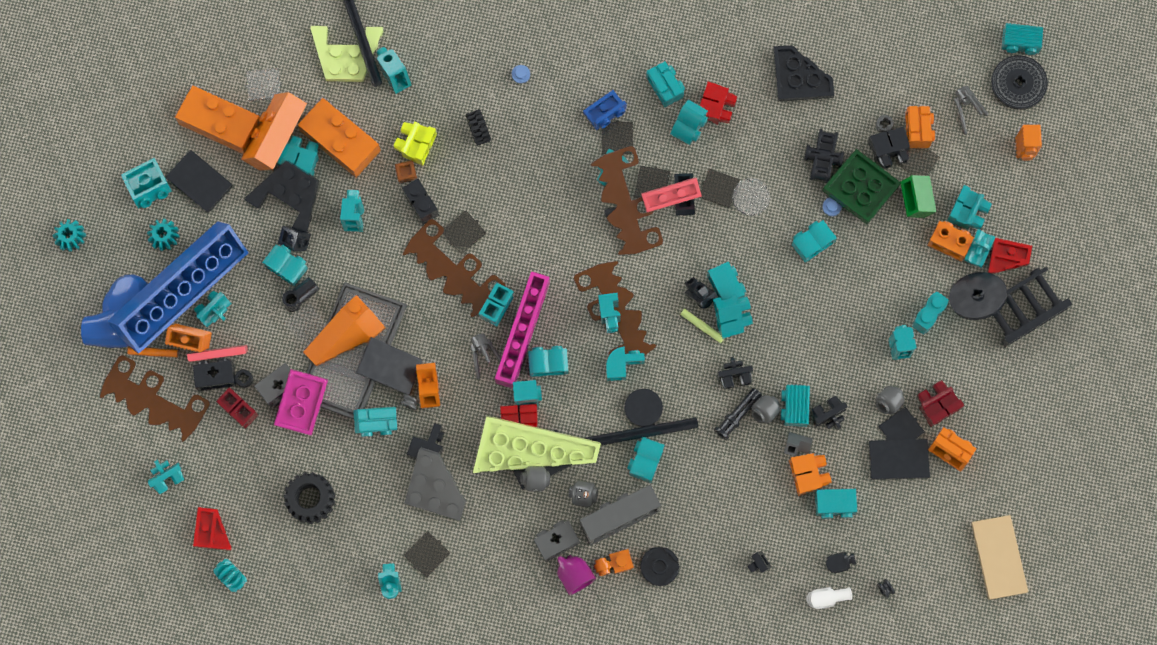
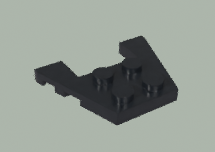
(292, 187)

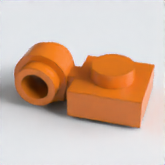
(619, 562)

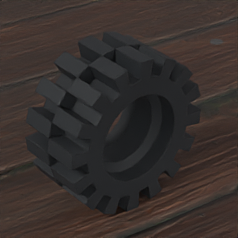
(478, 127)

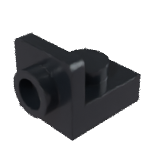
(294, 239)

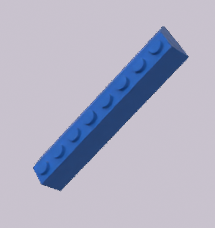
(178, 286)

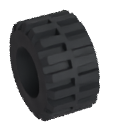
(301, 483)

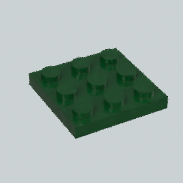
(861, 186)

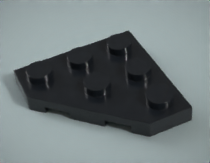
(799, 76)

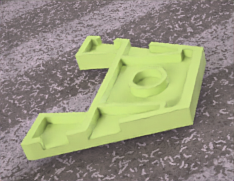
(343, 62)

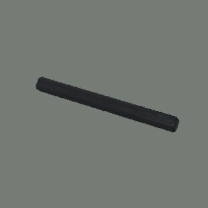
(363, 43)
(647, 431)

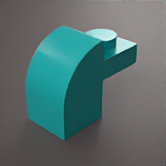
(617, 363)

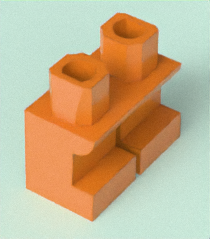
(806, 473)

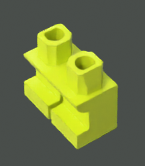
(417, 143)

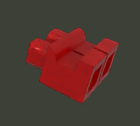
(713, 101)
(528, 414)

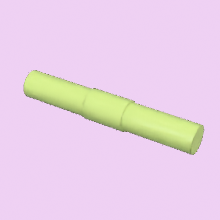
(702, 325)

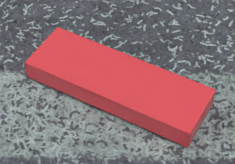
(671, 194)
(217, 353)

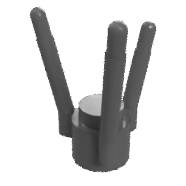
(966, 96)
(481, 344)

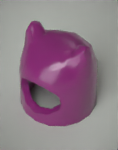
(574, 574)

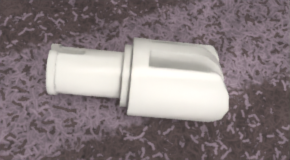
(827, 597)

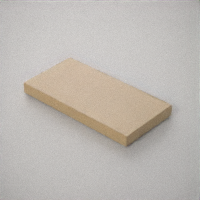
(999, 557)

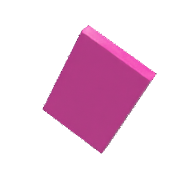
(300, 402)

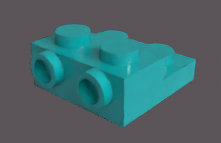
(146, 183)

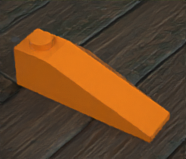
(347, 329)

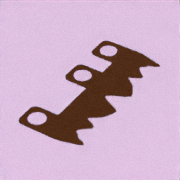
(626, 212)
(439, 265)
(602, 276)
(141, 397)

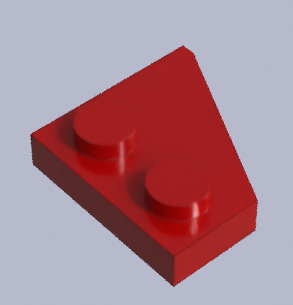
(1008, 255)
(210, 530)

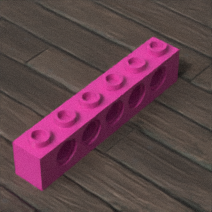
(522, 329)

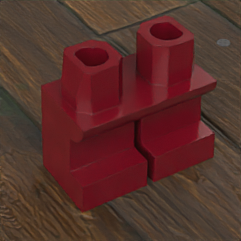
(940, 406)
(237, 408)

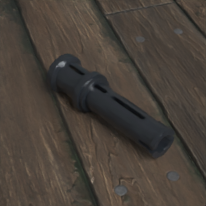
(730, 419)

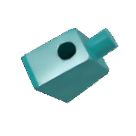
(393, 69)

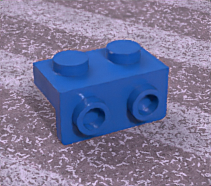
(605, 109)

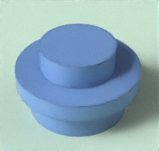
(520, 74)
(831, 207)

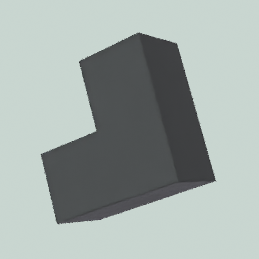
(797, 443)

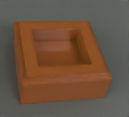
(405, 171)

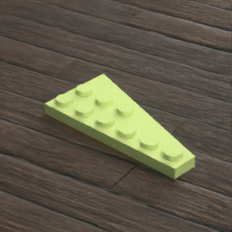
(518, 445)

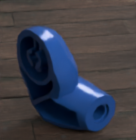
(95, 328)

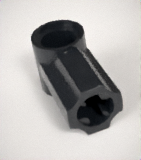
(301, 293)

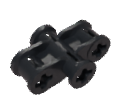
(824, 156)

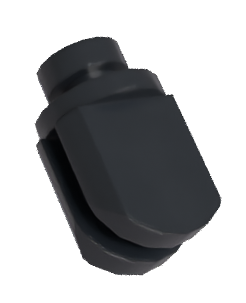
(840, 562)

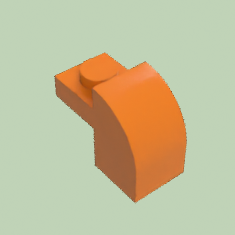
(428, 385)

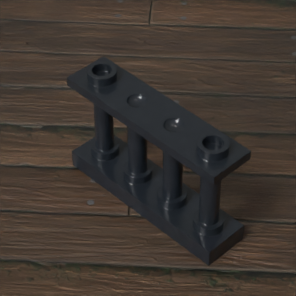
(1042, 315)

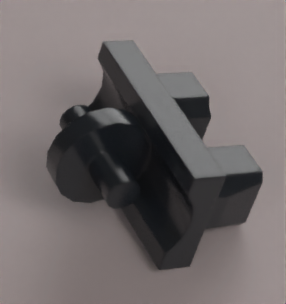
(699, 293)
(726, 376)
(836, 407)

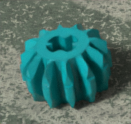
(64, 230)
(166, 241)
(229, 575)

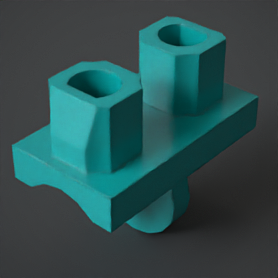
(979, 248)
(214, 310)
(158, 481)
(389, 581)

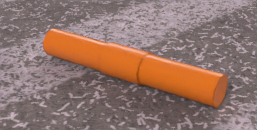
(155, 352)

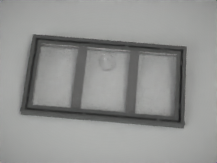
(345, 388)

